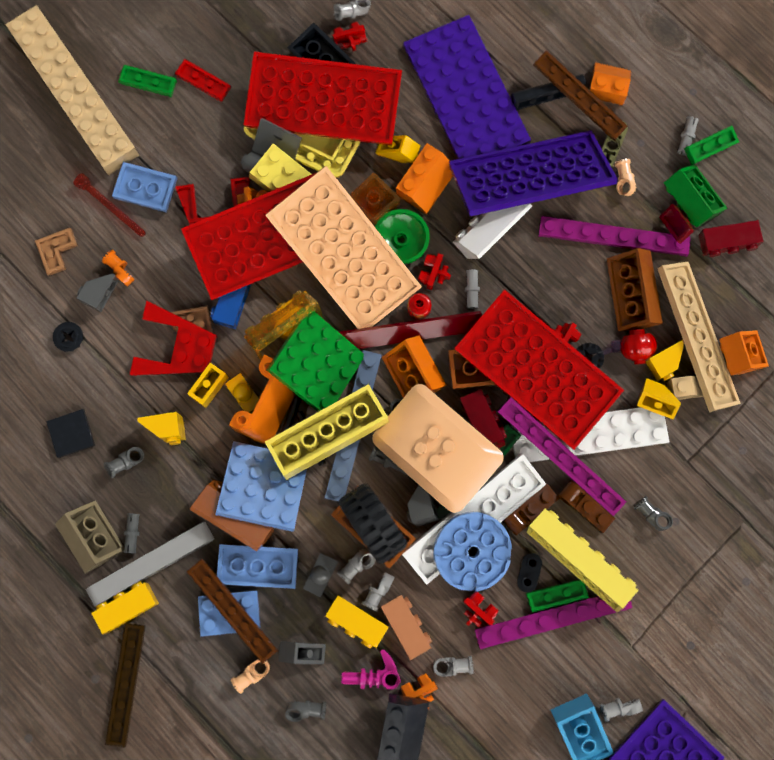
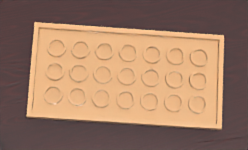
(343, 249)

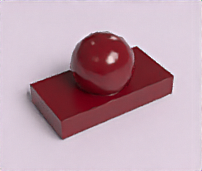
(676, 223)

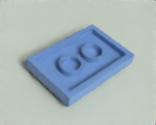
(144, 187)
(212, 620)

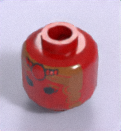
(419, 312)

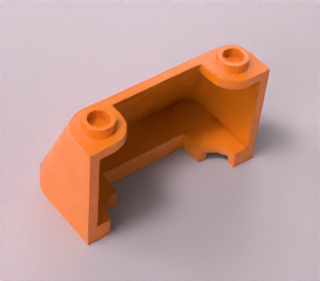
(269, 410)

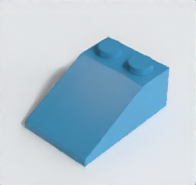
(582, 729)

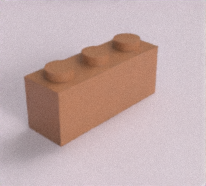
(407, 626)

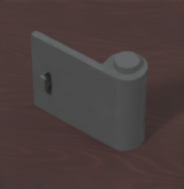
(266, 136)

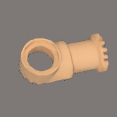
(625, 175)
(249, 676)

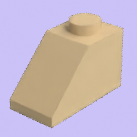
(685, 387)

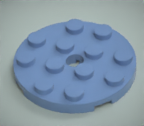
(452, 549)

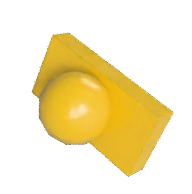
(243, 393)

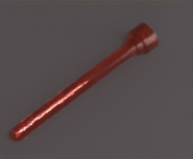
(82, 182)

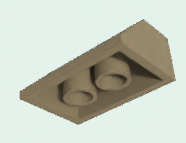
(89, 536)

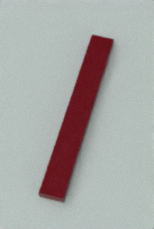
(399, 332)

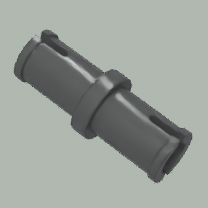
(131, 533)

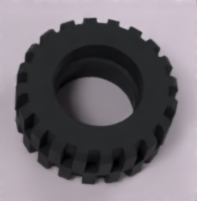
(372, 523)

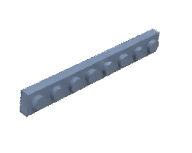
(345, 457)

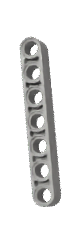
(150, 564)

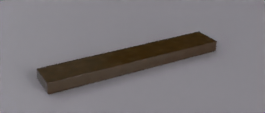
(125, 685)

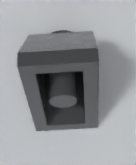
(97, 291)
(421, 508)
(301, 652)

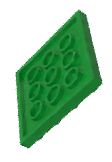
(316, 362)

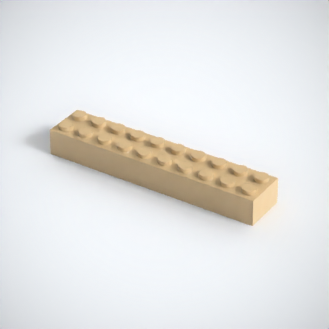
(72, 90)

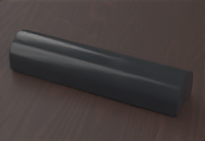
(539, 94)

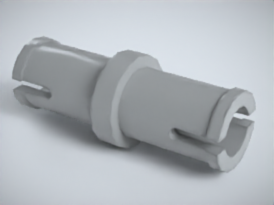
(688, 134)
(472, 289)

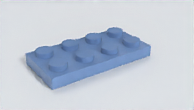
(257, 568)

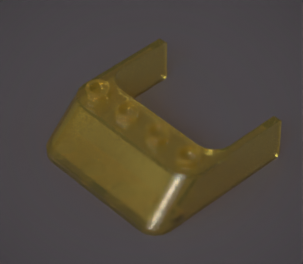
(280, 321)

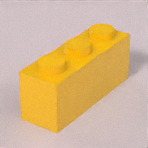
(124, 607)
(356, 622)

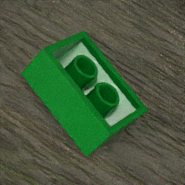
(695, 195)

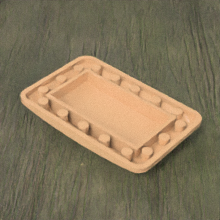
(438, 448)

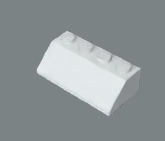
(487, 230)

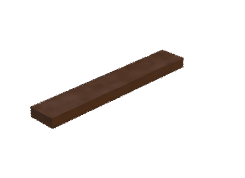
(580, 95)
(232, 611)

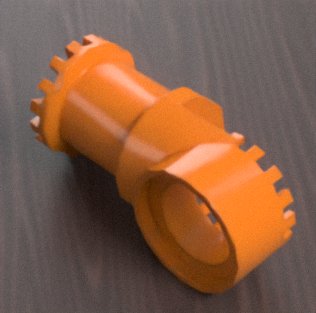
(118, 267)

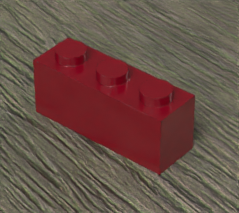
(731, 238)
(482, 418)

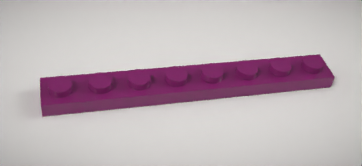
(612, 236)
(561, 456)
(544, 621)

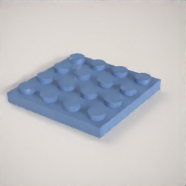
(257, 489)

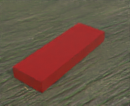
(203, 80)

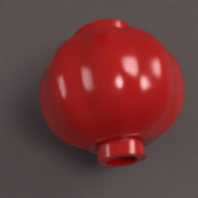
(638, 346)

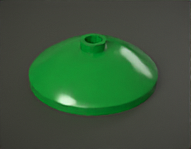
(410, 227)

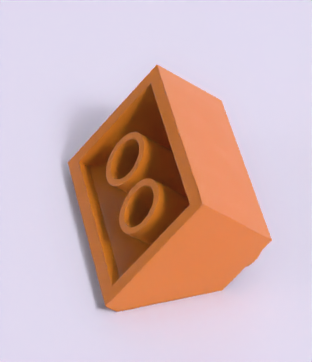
(425, 179)
(412, 365)

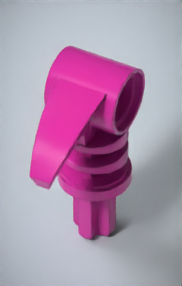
(363, 678)

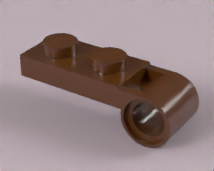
(586, 506)
(531, 509)

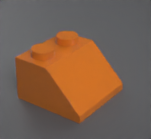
(610, 83)
(743, 352)

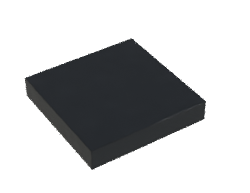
(70, 433)

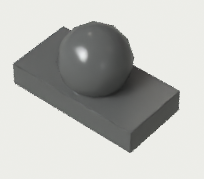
(320, 575)

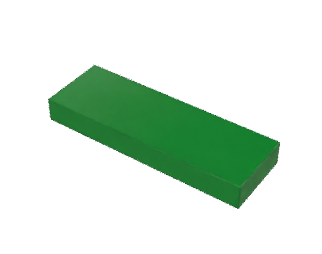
(147, 80)
(711, 145)
(556, 595)

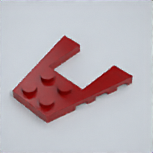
(188, 197)
(191, 350)

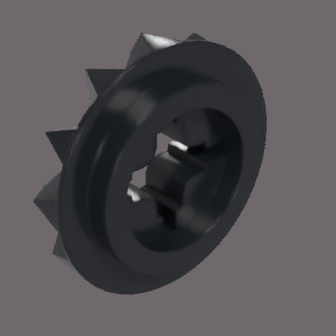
(59, 338)
(591, 348)

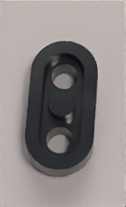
(529, 572)

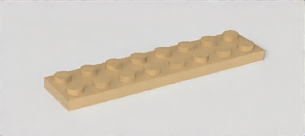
(698, 336)

